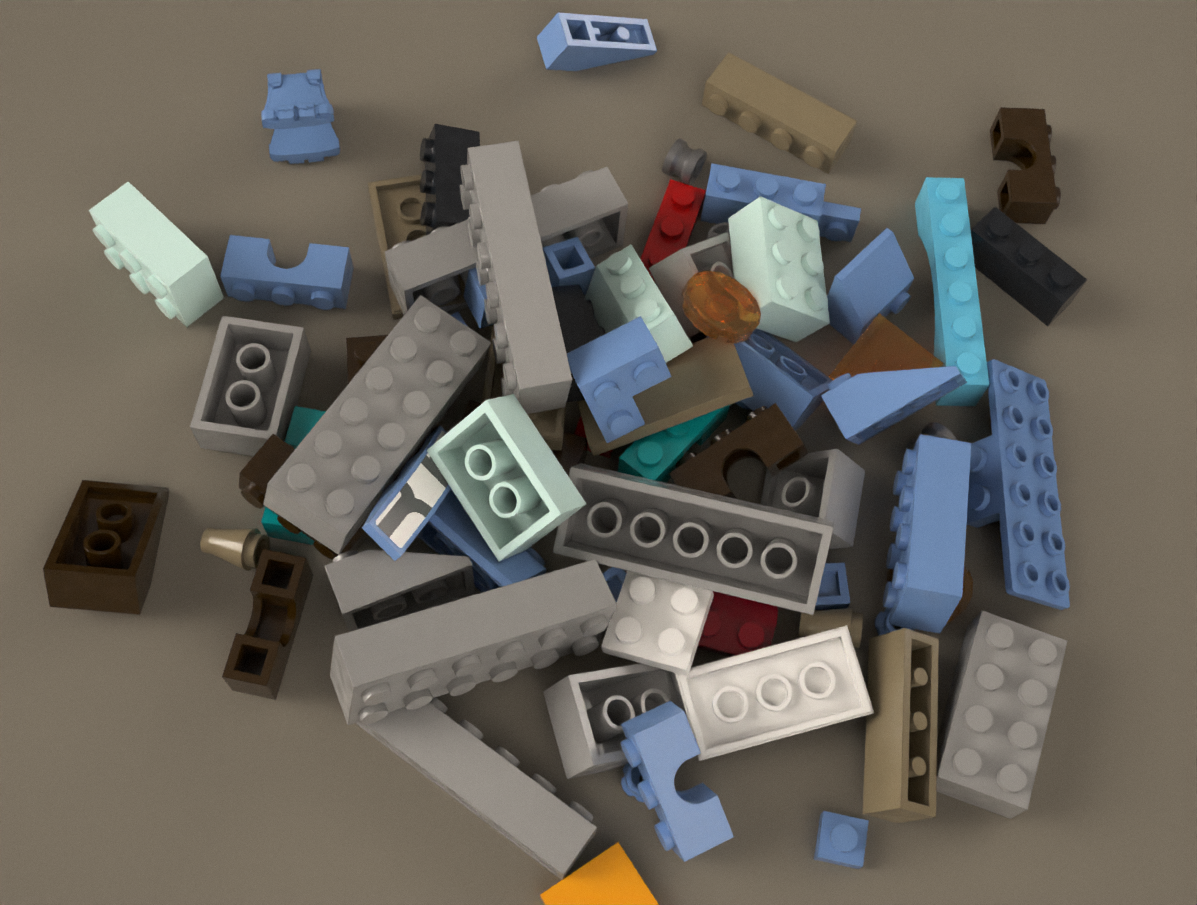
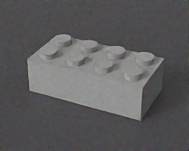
(998, 714)

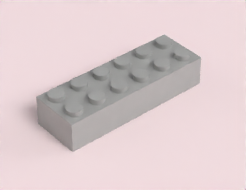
(580, 208)
(515, 277)
(376, 425)
(696, 538)
(470, 642)

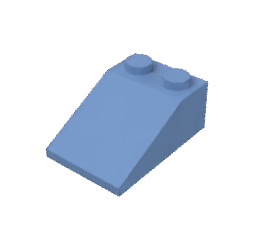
(878, 400)

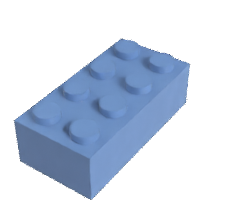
(928, 534)

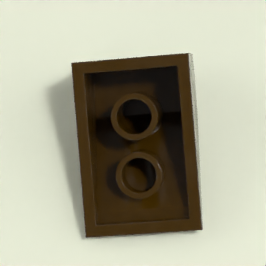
(106, 548)

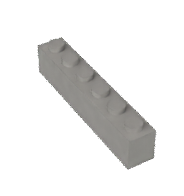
(488, 783)

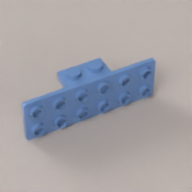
(1017, 483)

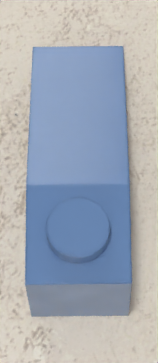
(592, 41)

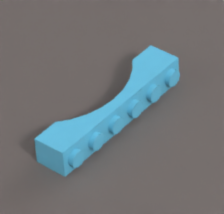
(958, 324)

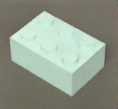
(156, 254)
(781, 266)
(505, 476)

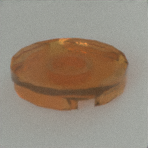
(720, 306)

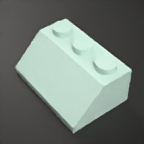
(625, 291)

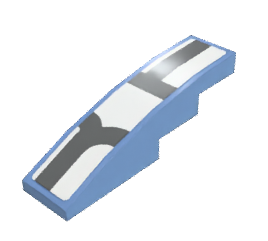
(408, 501)

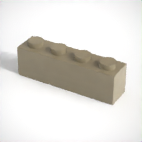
(778, 112)
(903, 728)

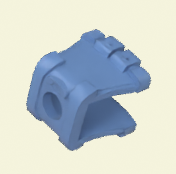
(300, 118)

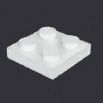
(657, 622)

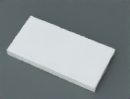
(774, 693)

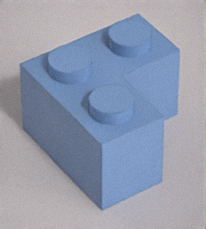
(614, 371)

